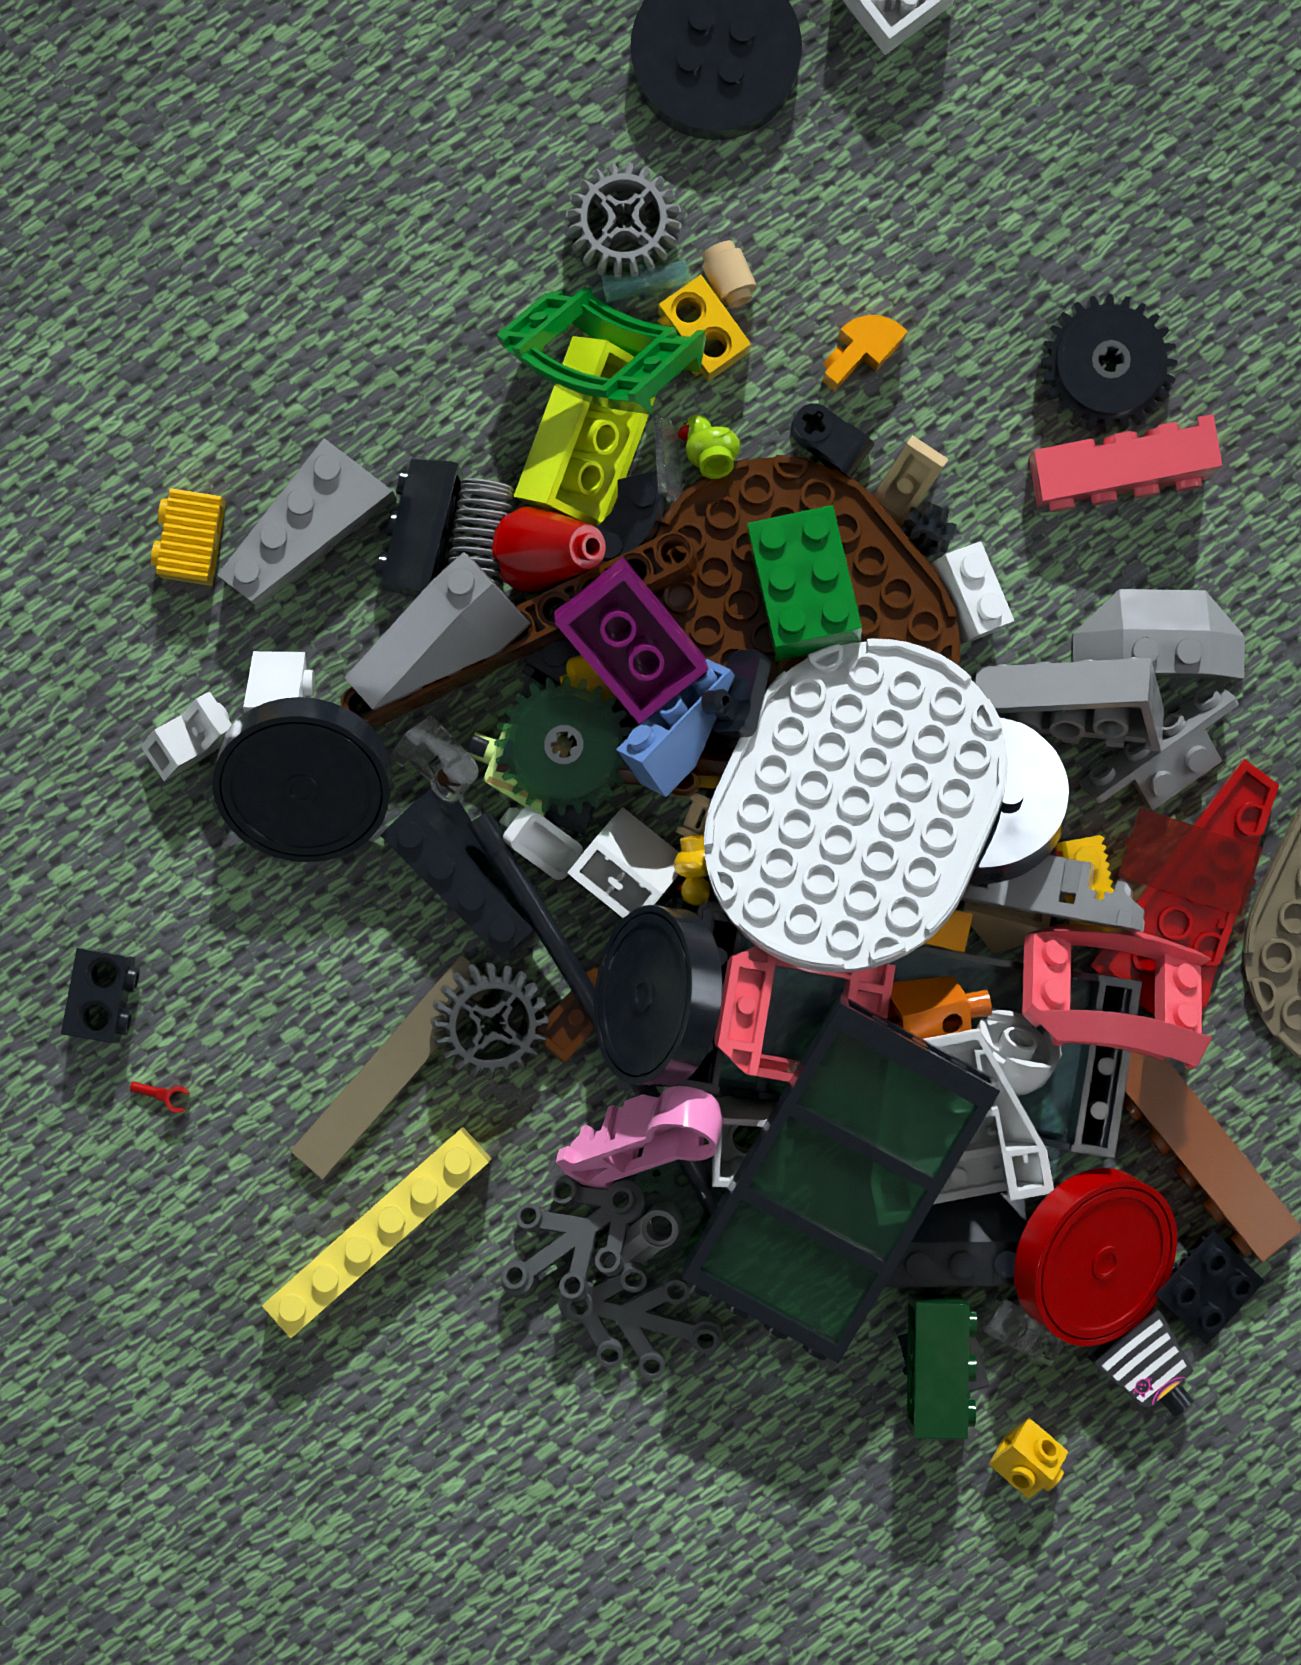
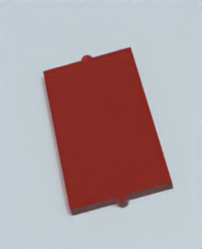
(1190, 862)

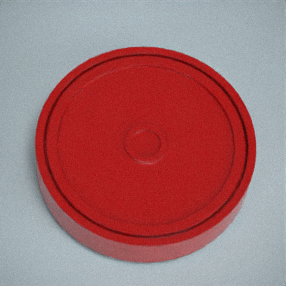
(1095, 1256)

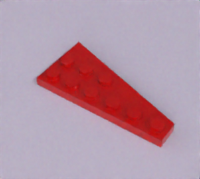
(1237, 811)

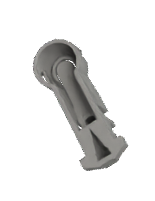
(1044, 890)

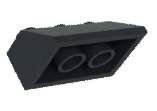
(420, 526)

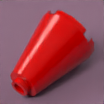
(544, 548)

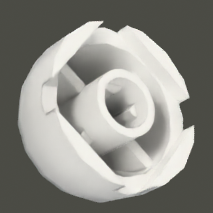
(1020, 1050)

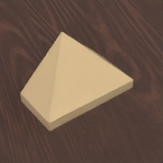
(1003, 927)

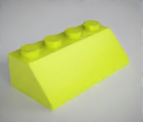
(581, 444)

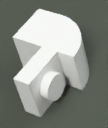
(188, 737)

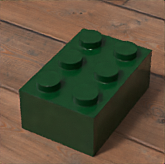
(940, 1366)

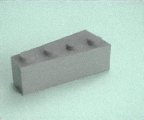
(1080, 699)

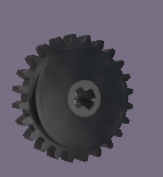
(1131, 343)

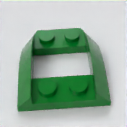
(656, 350)

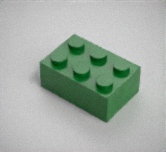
(804, 582)

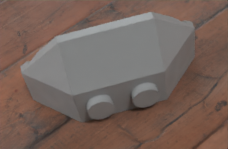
(1175, 628)

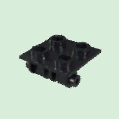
(1209, 1286)

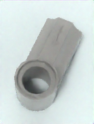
(642, 1239)

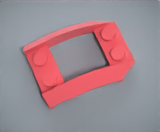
(1178, 994)
(747, 1002)

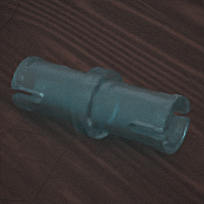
(646, 282)

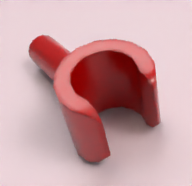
(160, 1094)

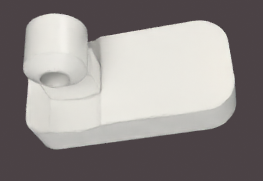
(540, 841)

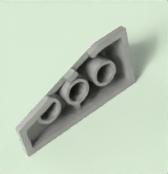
(442, 631)

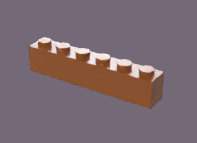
(1207, 1158)

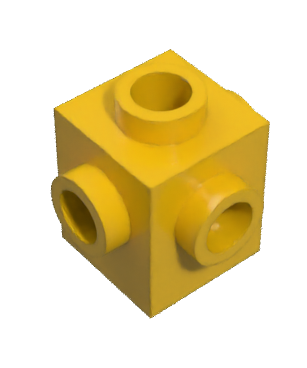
(1029, 1459)

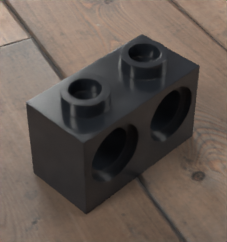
(87, 992)

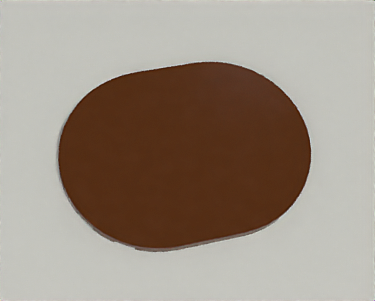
(721, 602)

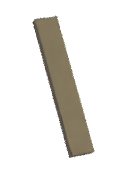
(378, 1080)

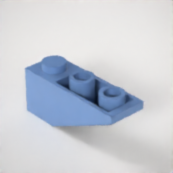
(674, 736)

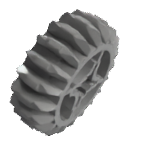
(634, 207)

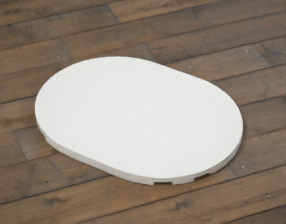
(856, 806)

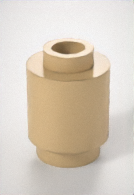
(728, 274)

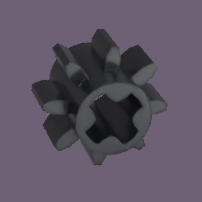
(929, 529)

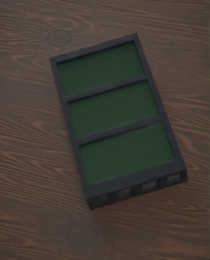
(839, 1179)

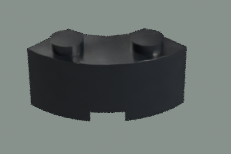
(634, 515)

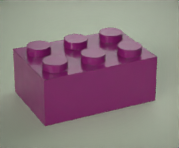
(630, 640)

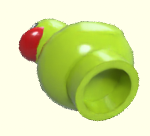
(709, 447)

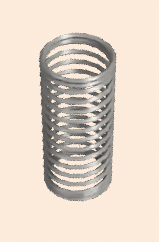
(486, 489)

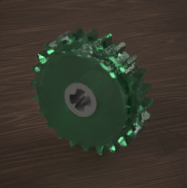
(537, 728)

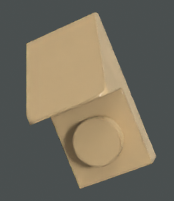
(909, 479)

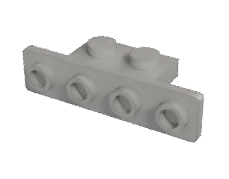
(1182, 759)

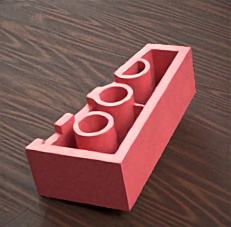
(1125, 465)

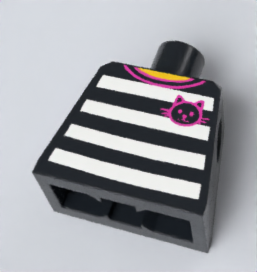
(1148, 1364)

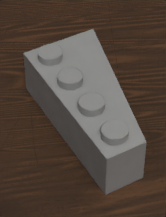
(305, 522)

